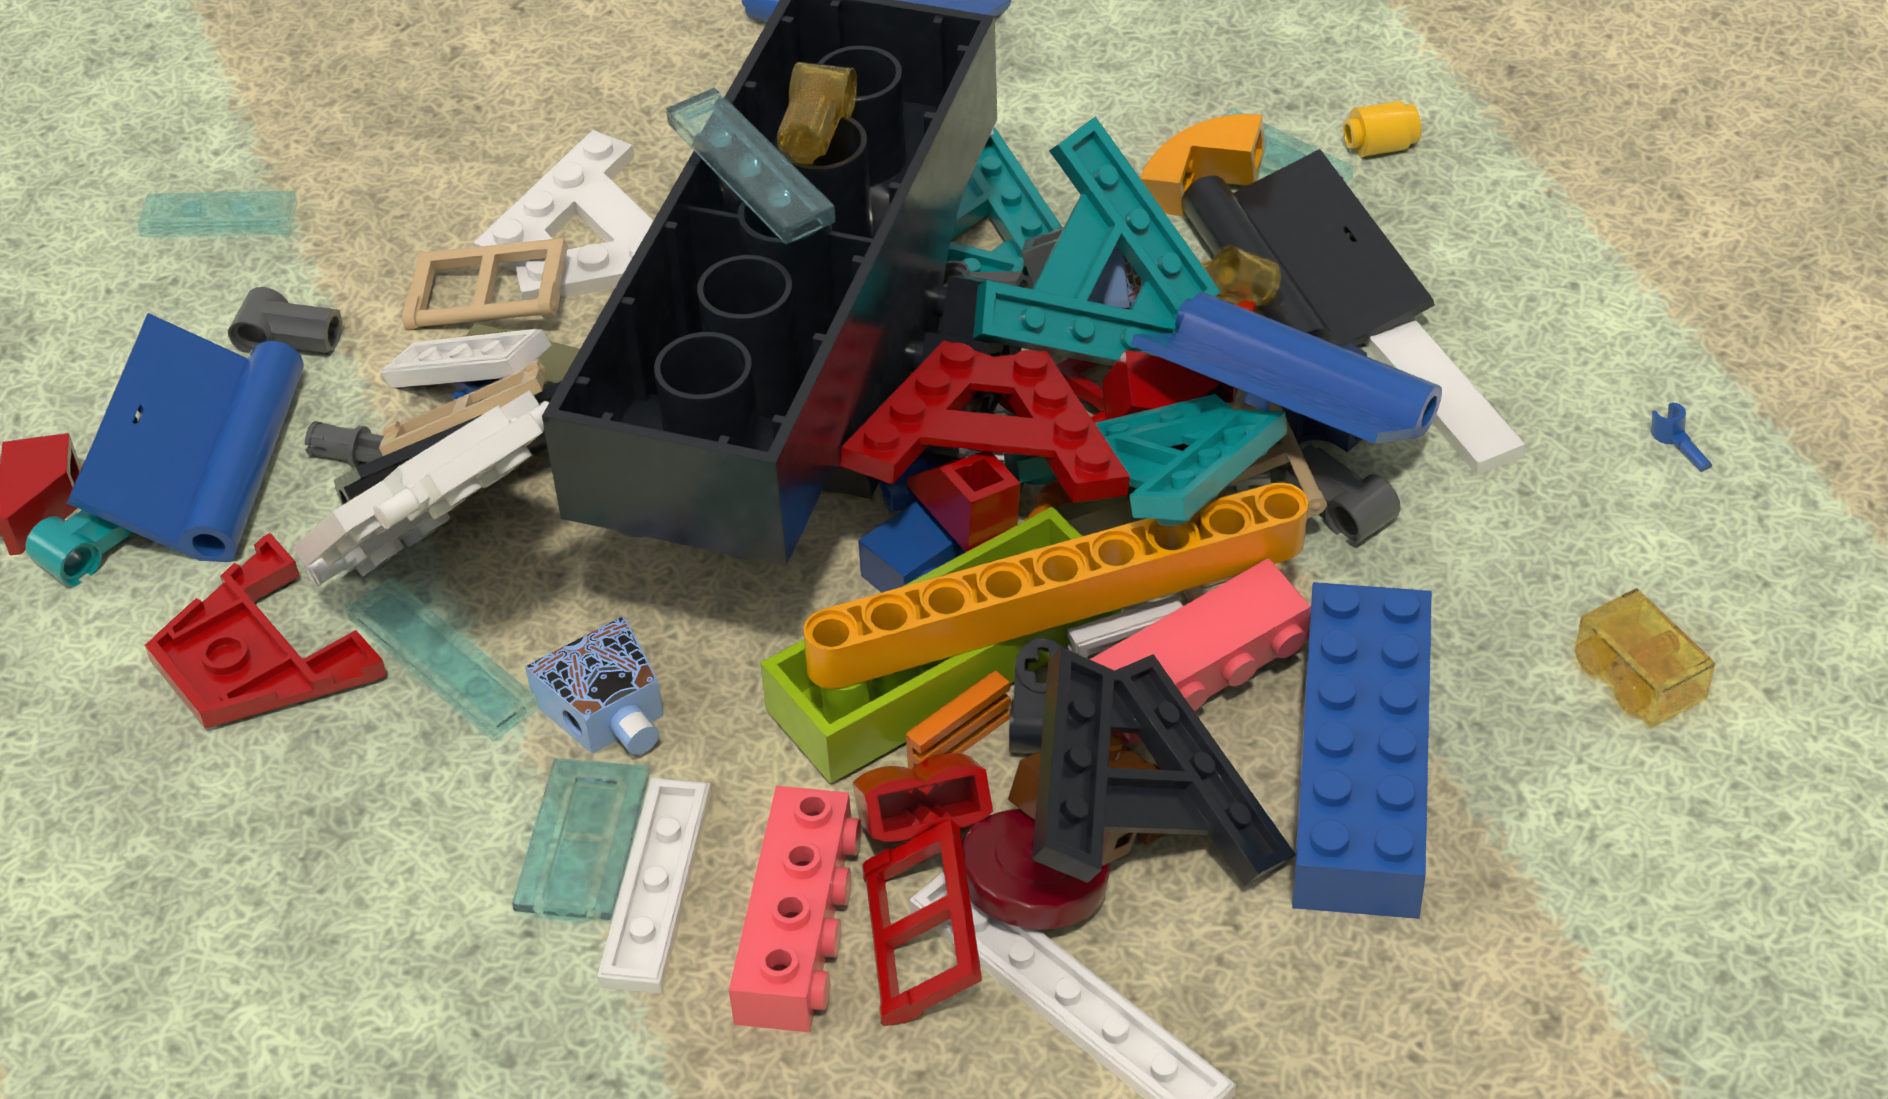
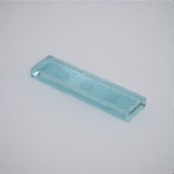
(750, 165)
(443, 659)

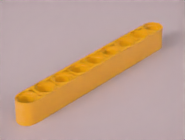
(1051, 586)

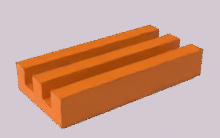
(961, 721)

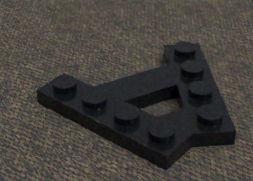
(1190, 795)

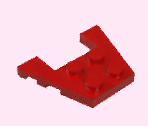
(236, 663)

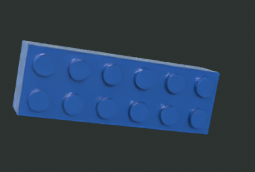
(1364, 752)

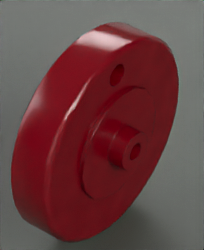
(1015, 887)

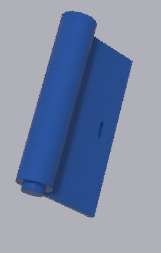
(1296, 371)
(199, 442)

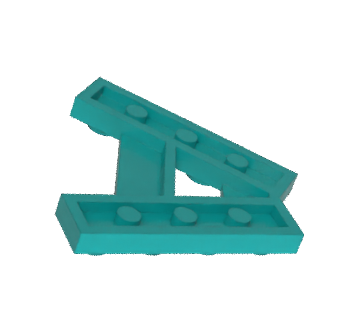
(1012, 202)
(1109, 212)
(1169, 480)

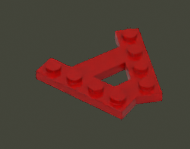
(1047, 425)

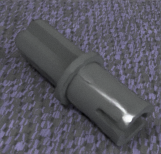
(341, 443)

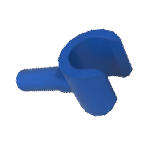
(1672, 431)

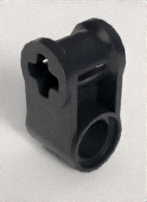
(1029, 699)

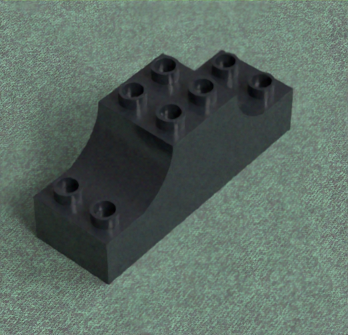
(745, 361)

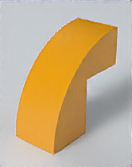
(1216, 147)

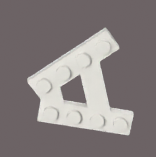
(584, 187)

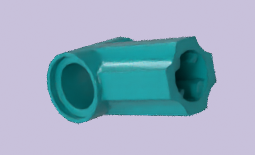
(73, 546)

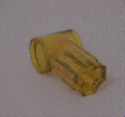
(817, 102)
(1243, 275)

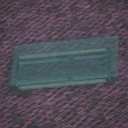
(581, 840)

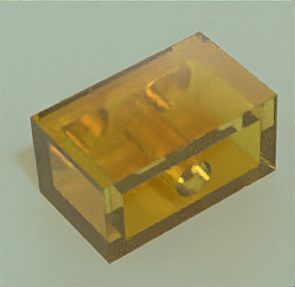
(1643, 658)

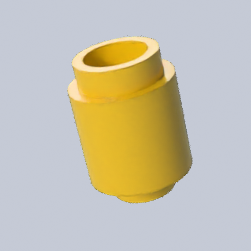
(1382, 128)

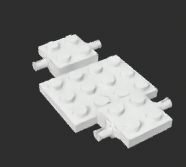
(421, 492)

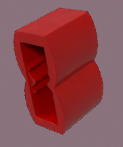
(906, 802)

